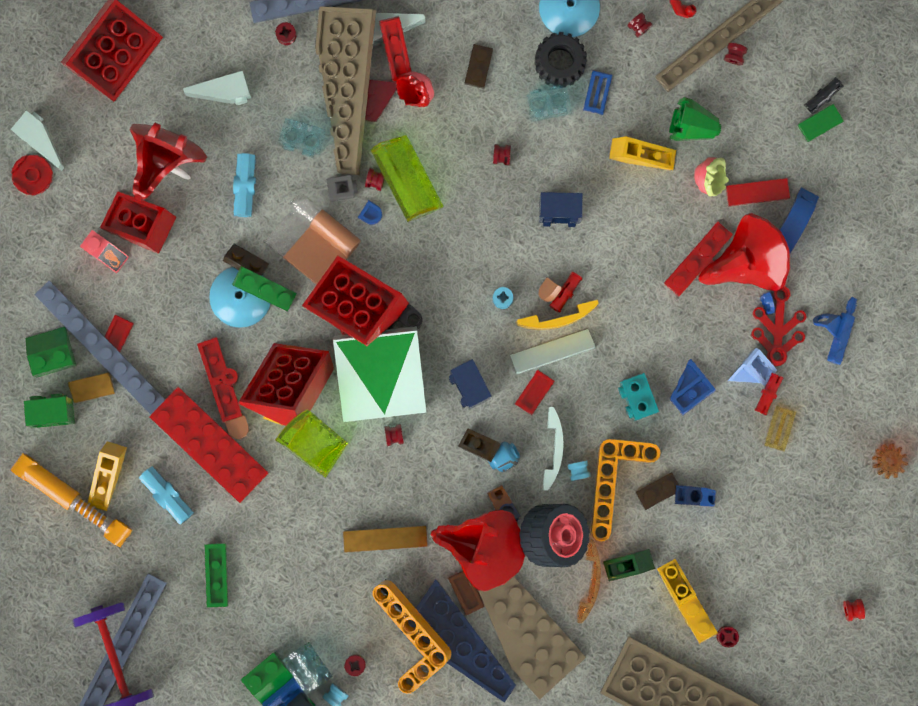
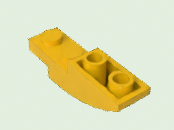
(687, 601)

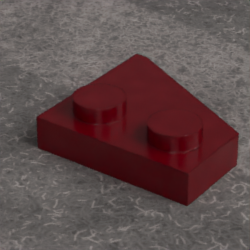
(378, 98)

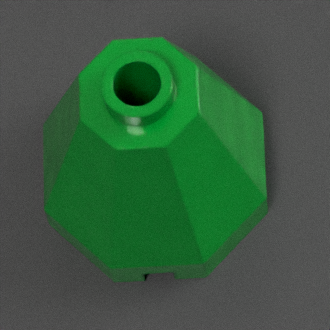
(695, 122)

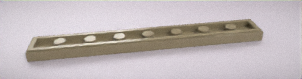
(715, 42)

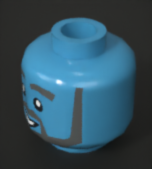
(505, 458)

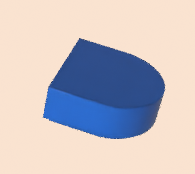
(371, 213)

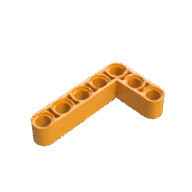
(610, 480)
(415, 635)

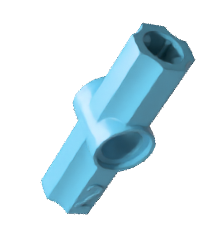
(244, 185)
(166, 495)

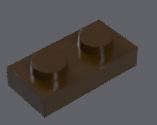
(478, 66)
(240, 257)
(479, 445)
(657, 491)

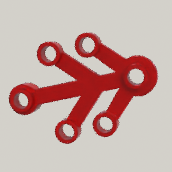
(778, 330)

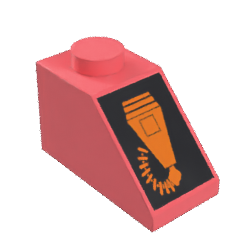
(104, 251)

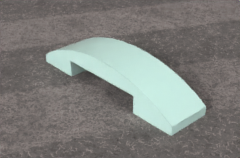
(554, 423)

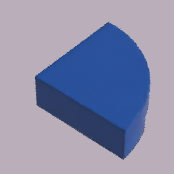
(766, 299)

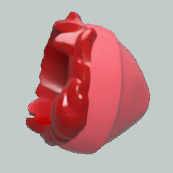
(415, 89)

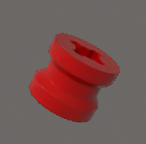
(854, 609)

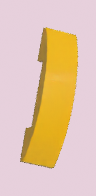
(533, 323)

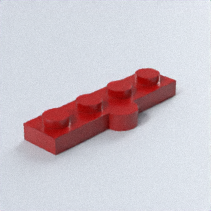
(698, 259)
(220, 379)

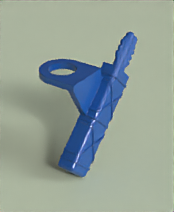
(840, 327)

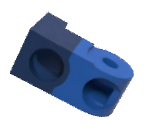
(695, 496)

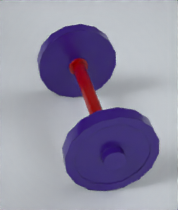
(99, 615)

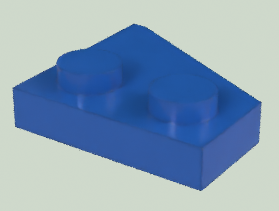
(691, 389)

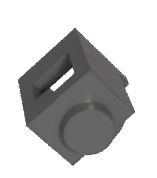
(334, 185)

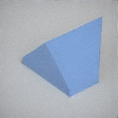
(754, 369)

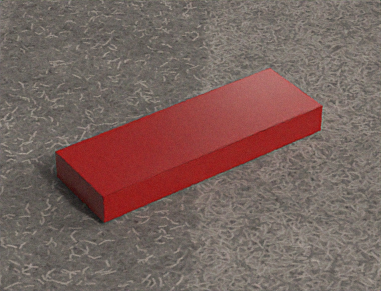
(395, 47)
(757, 192)

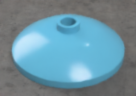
(573, 20)
(235, 311)

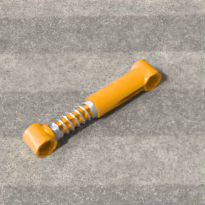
(69, 498)

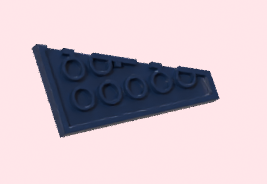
(467, 649)

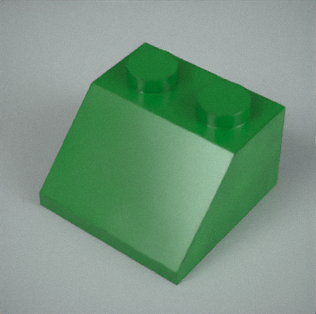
(49, 352)
(267, 677)

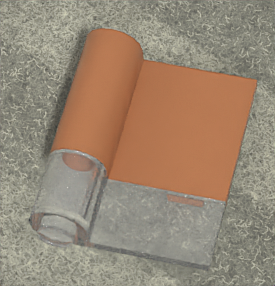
(311, 238)

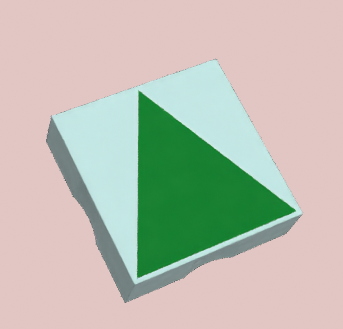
(380, 377)

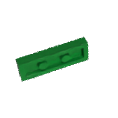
(264, 288)
(216, 575)

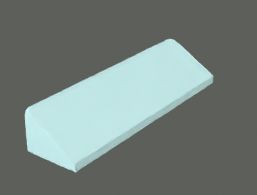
(552, 351)

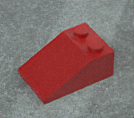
(138, 222)

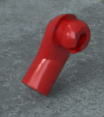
(683, 10)

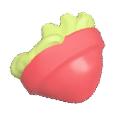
(711, 176)

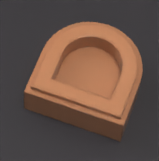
(549, 290)
(238, 427)

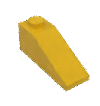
(642, 153)
(106, 475)

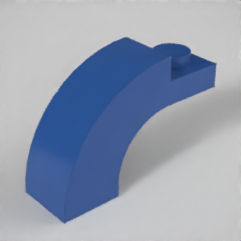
(798, 217)

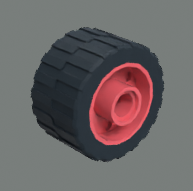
(554, 535)

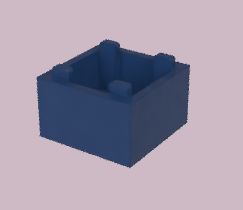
(560, 208)
(469, 384)

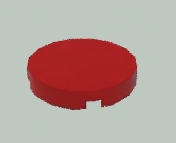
(32, 174)

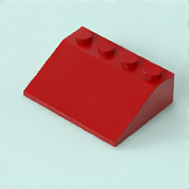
(112, 49)
(355, 301)
(287, 382)

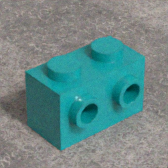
(638, 397)

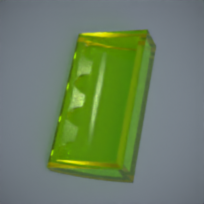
(406, 178)
(312, 442)

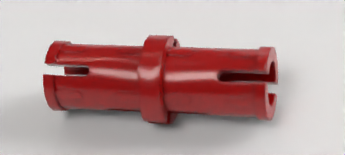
(566, 292)
(769, 394)

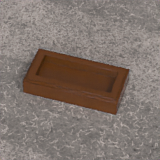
(466, 593)

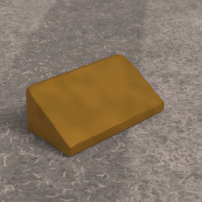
(91, 387)

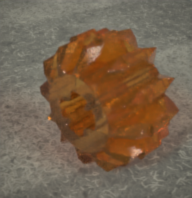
(884, 466)

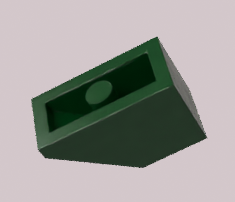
(629, 565)

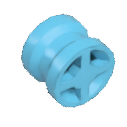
(499, 298)
(579, 470)
(335, 695)

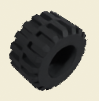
(565, 43)

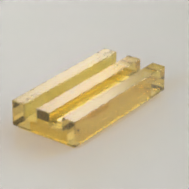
(787, 432)

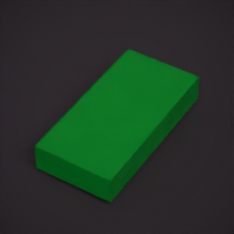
(820, 123)

